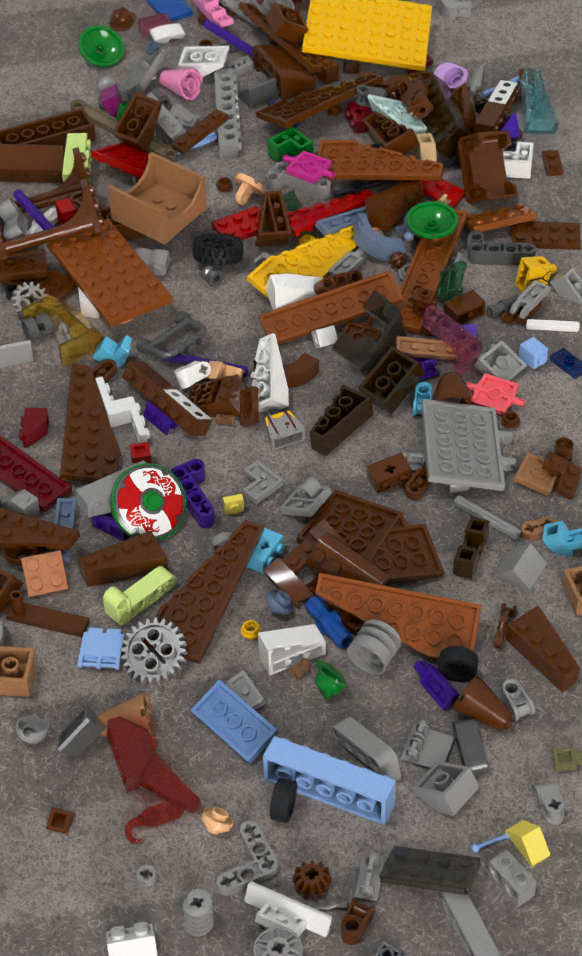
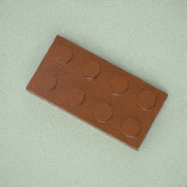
(500, 218)

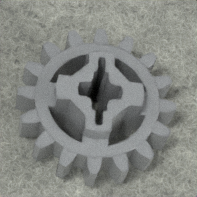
(31, 294)

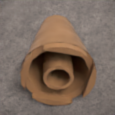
(135, 710)

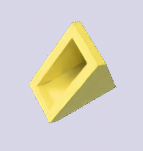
(529, 841)

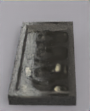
(430, 870)

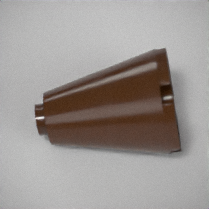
(483, 705)

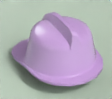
(452, 75)

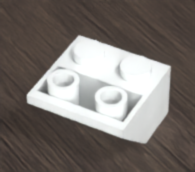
(132, 941)

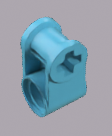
(422, 391)

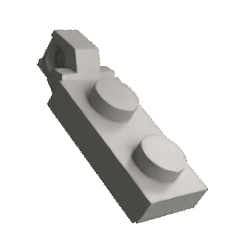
(348, 262)

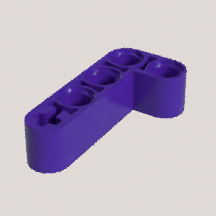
(190, 475)

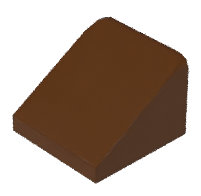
(351, 66)
(60, 820)

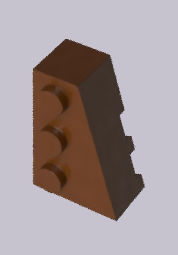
(273, 221)

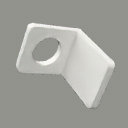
(324, 336)

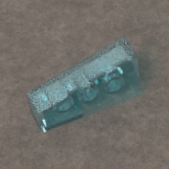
(536, 106)

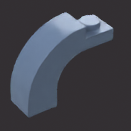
(374, 243)

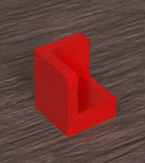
(140, 452)

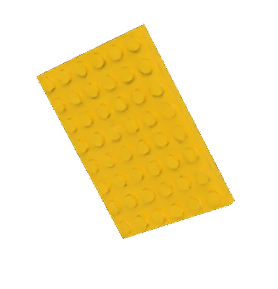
(370, 31)

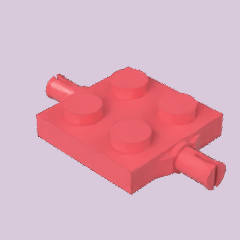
(495, 393)

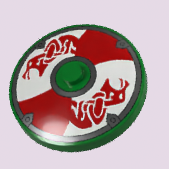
(148, 500)

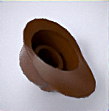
(122, 19)

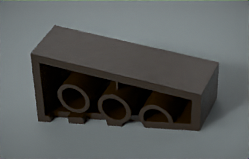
(340, 419)

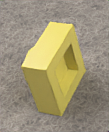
(233, 504)

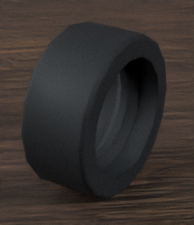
(460, 655)
(283, 800)

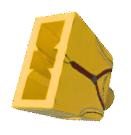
(534, 269)

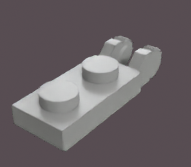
(530, 298)

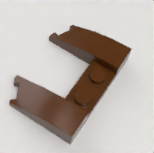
(283, 572)

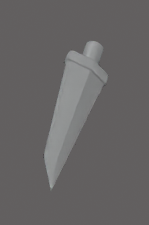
(476, 81)

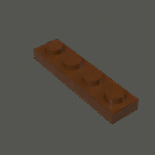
(199, 131)

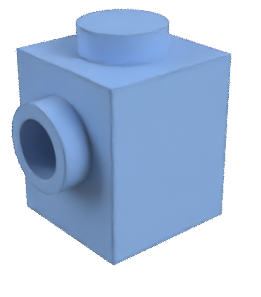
(533, 353)

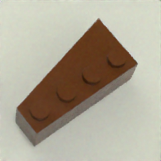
(393, 203)

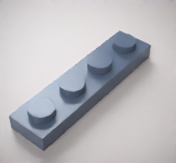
(335, 223)
(65, 516)

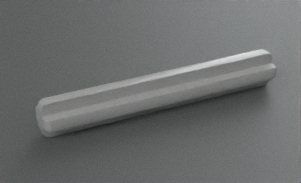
(495, 521)

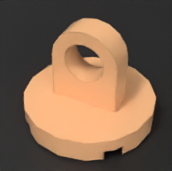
(246, 188)

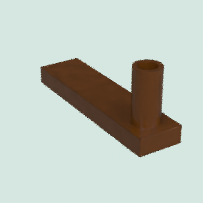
(45, 617)

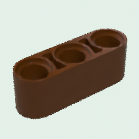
(337, 280)

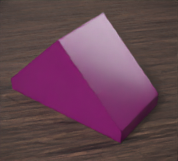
(110, 99)

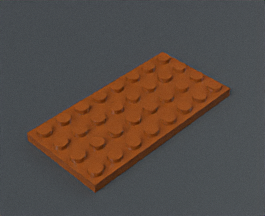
(110, 274)

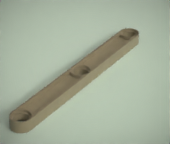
(109, 123)

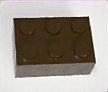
(392, 380)

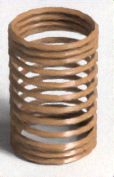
(230, 420)
(296, 671)

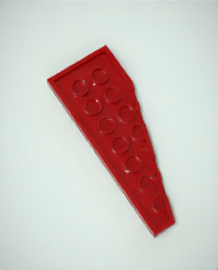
(123, 157)

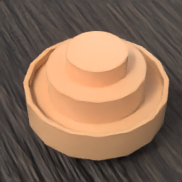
(216, 820)

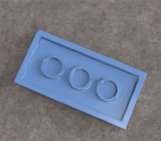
(234, 721)

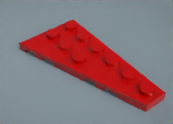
(306, 217)

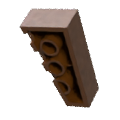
(390, 134)
(123, 560)
(542, 647)

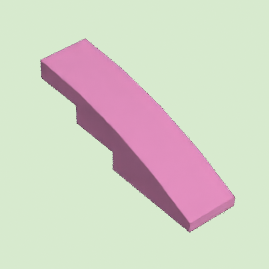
(214, 12)

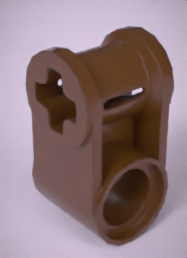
(357, 918)

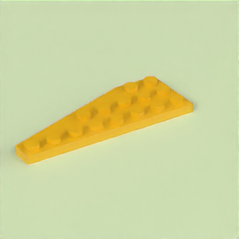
(306, 259)

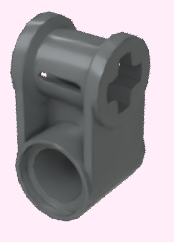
(368, 90)

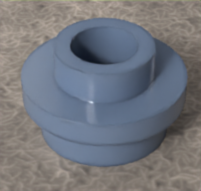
(153, 47)

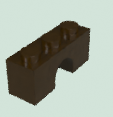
(469, 553)

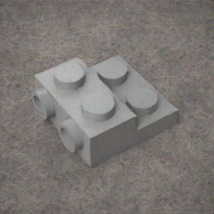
(500, 362)

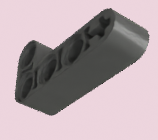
(497, 252)

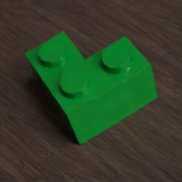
(290, 143)

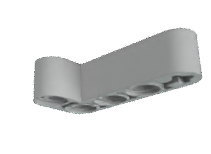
(277, 178)
(16, 222)
(367, 747)

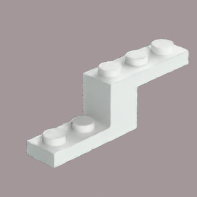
(122, 411)

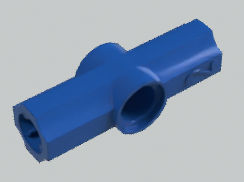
(329, 622)

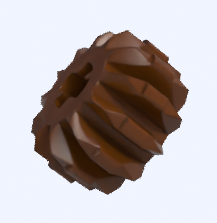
(319, 883)

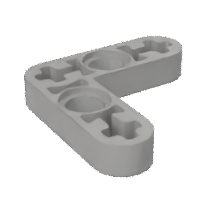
(256, 866)

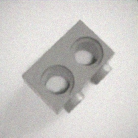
(512, 878)

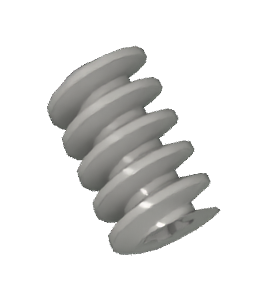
(198, 912)

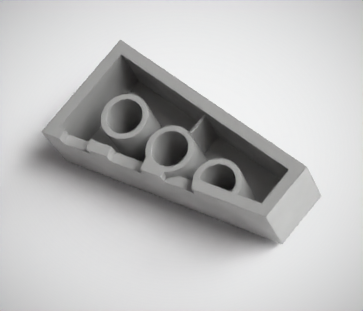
(95, 497)

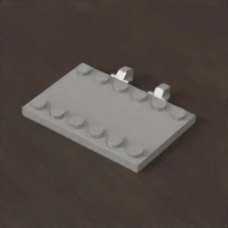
(464, 445)

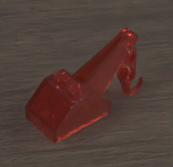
(141, 767)

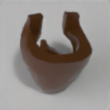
(452, 385)

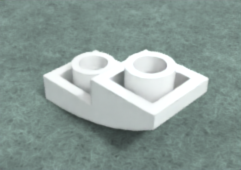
(166, 32)

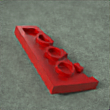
(437, 188)

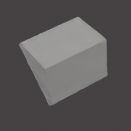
(16, 353)
(521, 567)

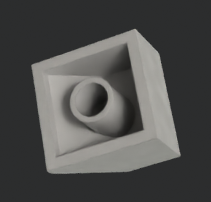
(446, 787)

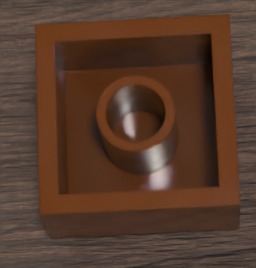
(286, 23)

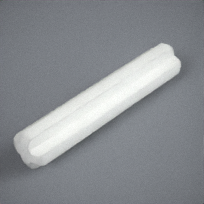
(552, 325)

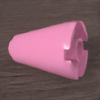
(182, 82)

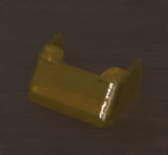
(84, 335)

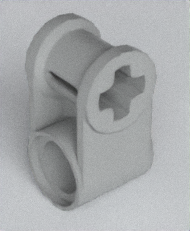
(517, 701)
(550, 802)

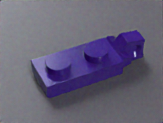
(436, 684)

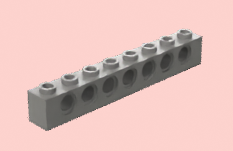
(227, 102)

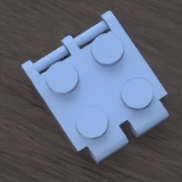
(101, 648)

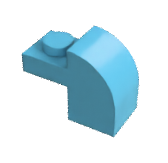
(111, 350)
(560, 539)

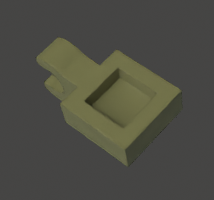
(566, 758)

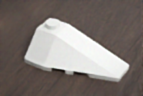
(289, 288)
(270, 376)

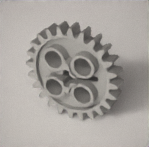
(139, 664)

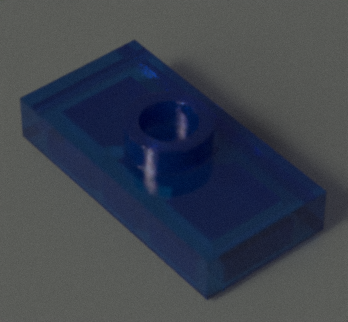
(567, 362)

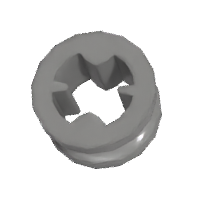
(152, 878)

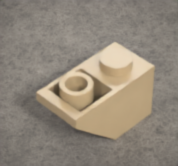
(427, 147)

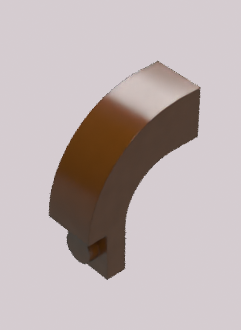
(300, 371)

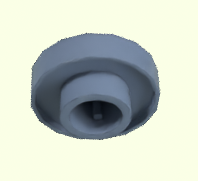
(279, 602)

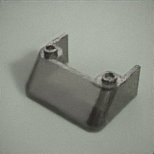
(367, 352)

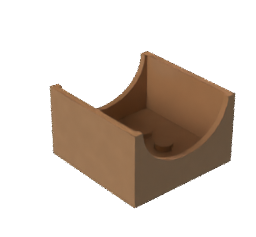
(161, 200)

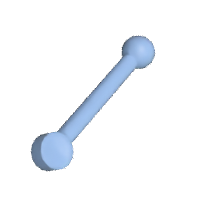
(475, 847)

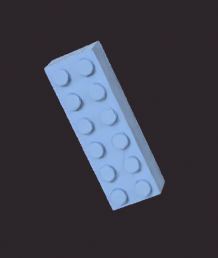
(331, 780)

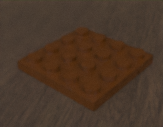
(355, 520)

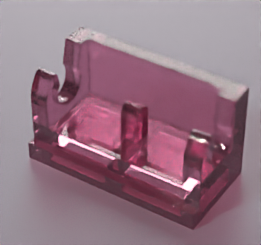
(147, 23)

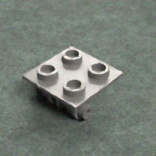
(426, 746)

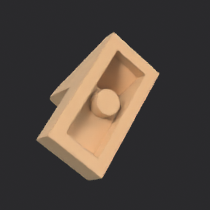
(220, 370)

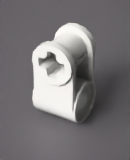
(192, 373)

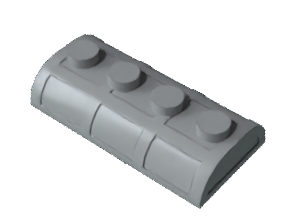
(144, 73)

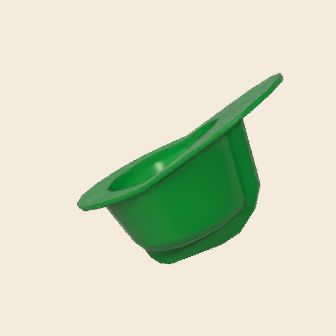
(329, 679)

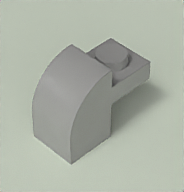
(451, 9)

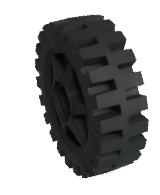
(217, 249)

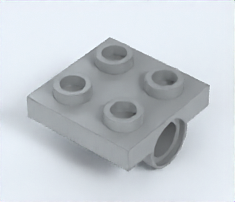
(306, 499)

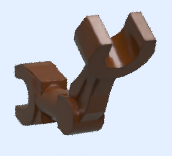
(503, 621)

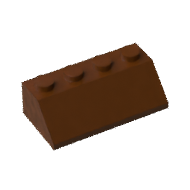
(31, 163)

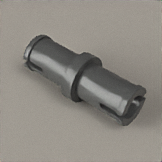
(501, 307)

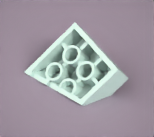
(397, 111)

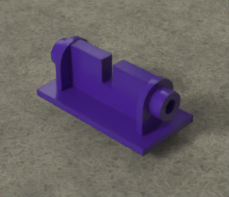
(158, 418)

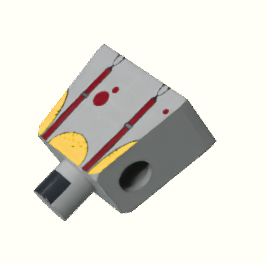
(283, 429)

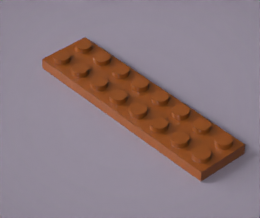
(328, 308)

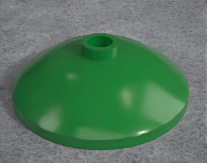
(104, 40)
(432, 220)

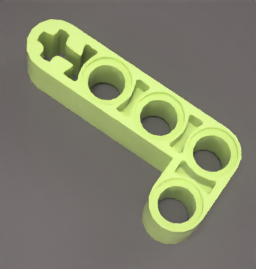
(127, 604)

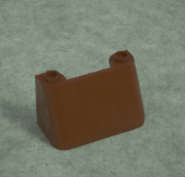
(289, 74)
(484, 167)

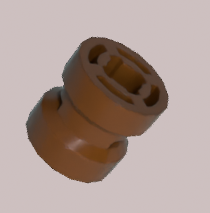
(564, 448)

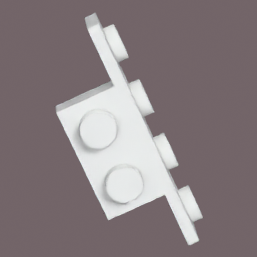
(285, 912)

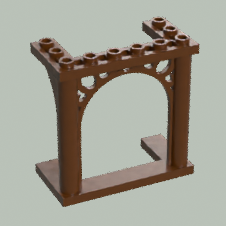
(81, 193)

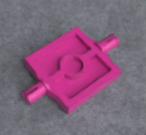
(308, 167)

